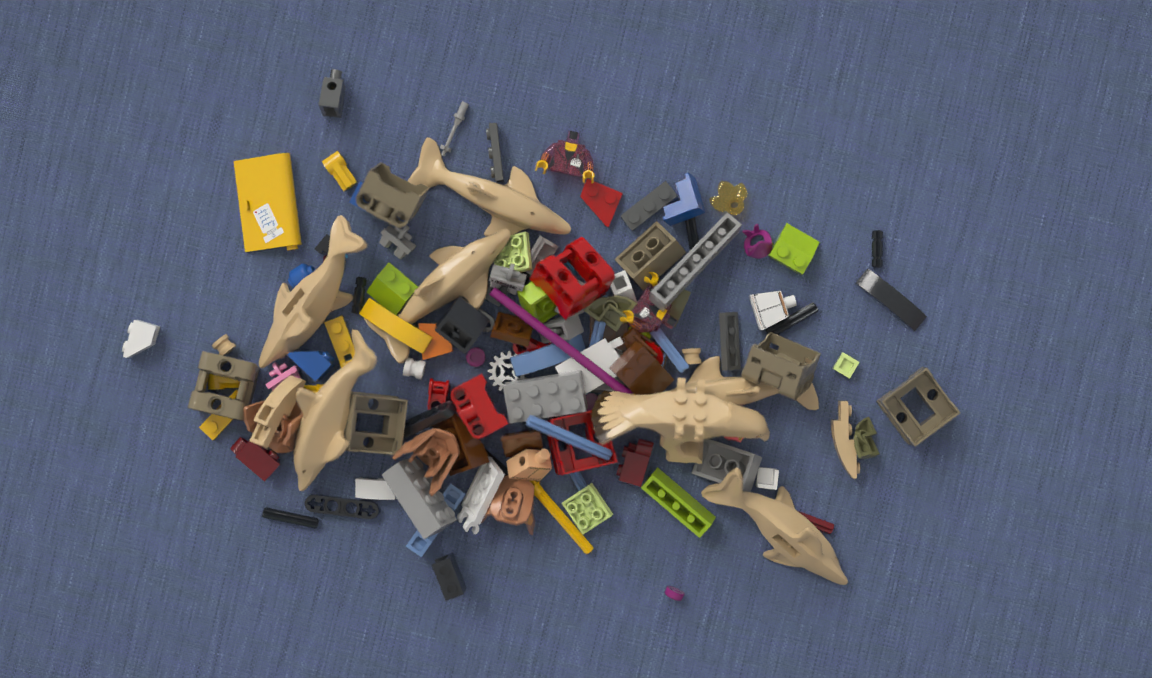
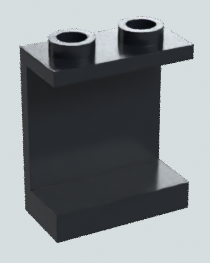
(449, 576)

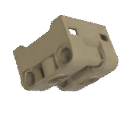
(390, 196)
(781, 367)
(241, 370)
(941, 405)
(392, 427)

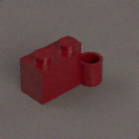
(256, 457)
(635, 462)

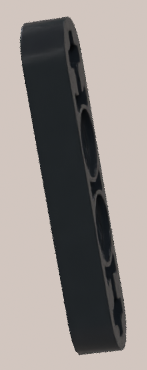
(429, 418)
(342, 503)

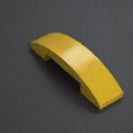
(395, 326)

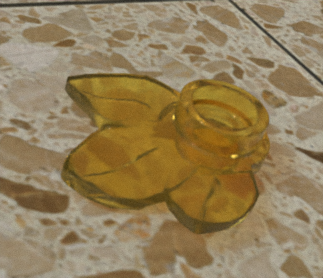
(727, 195)

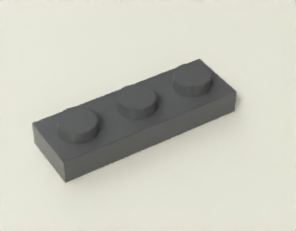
(494, 152)
(648, 205)
(729, 340)

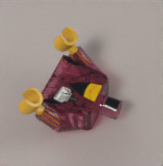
(568, 158)
(647, 316)

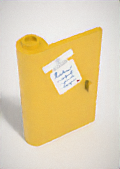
(267, 202)

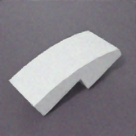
(373, 489)

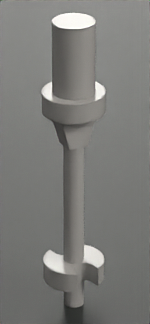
(459, 116)

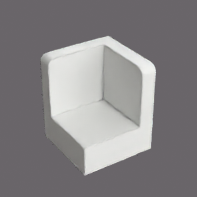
(767, 478)

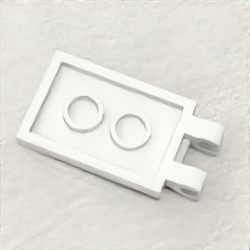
(601, 354)
(480, 495)

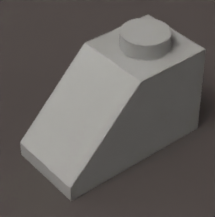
(564, 328)

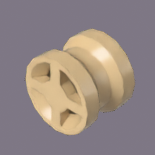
(224, 345)
(691, 355)

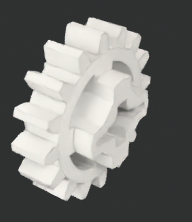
(499, 361)

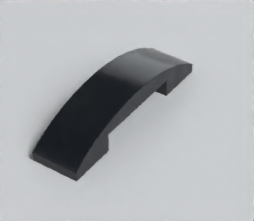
(891, 299)

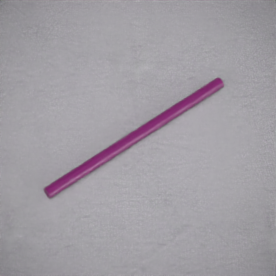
(558, 341)

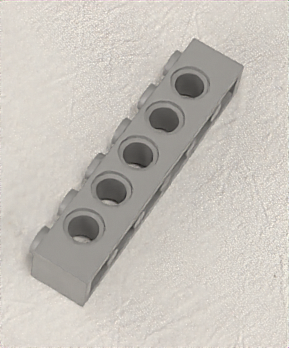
(695, 262)

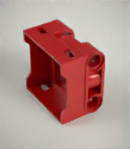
(563, 287)
(477, 408)
(564, 460)

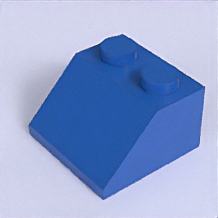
(314, 363)

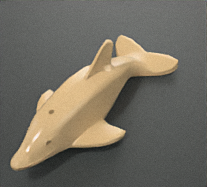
(510, 205)
(459, 273)
(309, 303)
(737, 389)
(326, 414)
(788, 531)

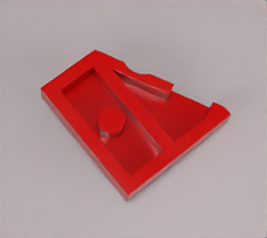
(601, 200)

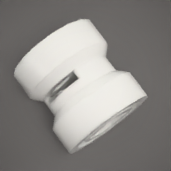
(414, 368)

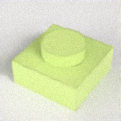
(845, 365)

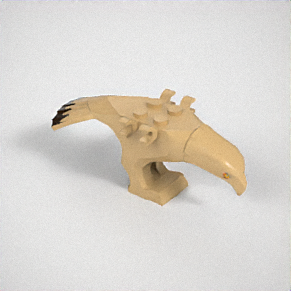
(678, 417)

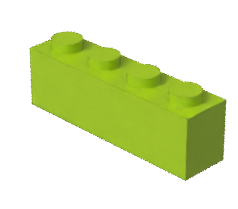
(678, 502)

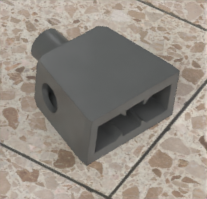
(332, 95)

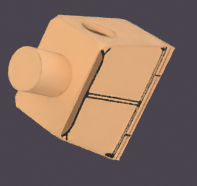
(529, 465)

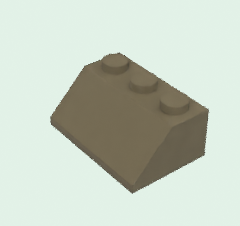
(651, 252)

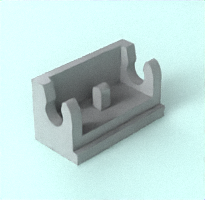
(541, 250)

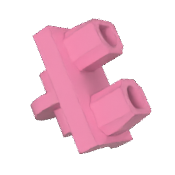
(293, 371)

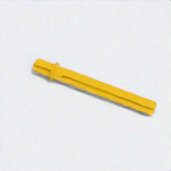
(562, 519)

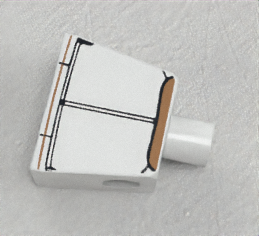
(770, 307)

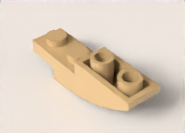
(274, 407)
(844, 446)

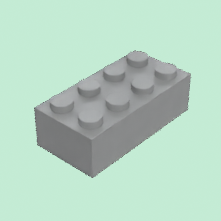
(545, 396)
(412, 489)

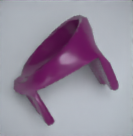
(760, 249)

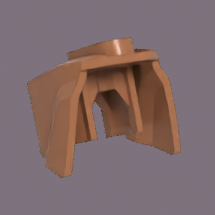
(285, 435)
(435, 449)
(521, 508)

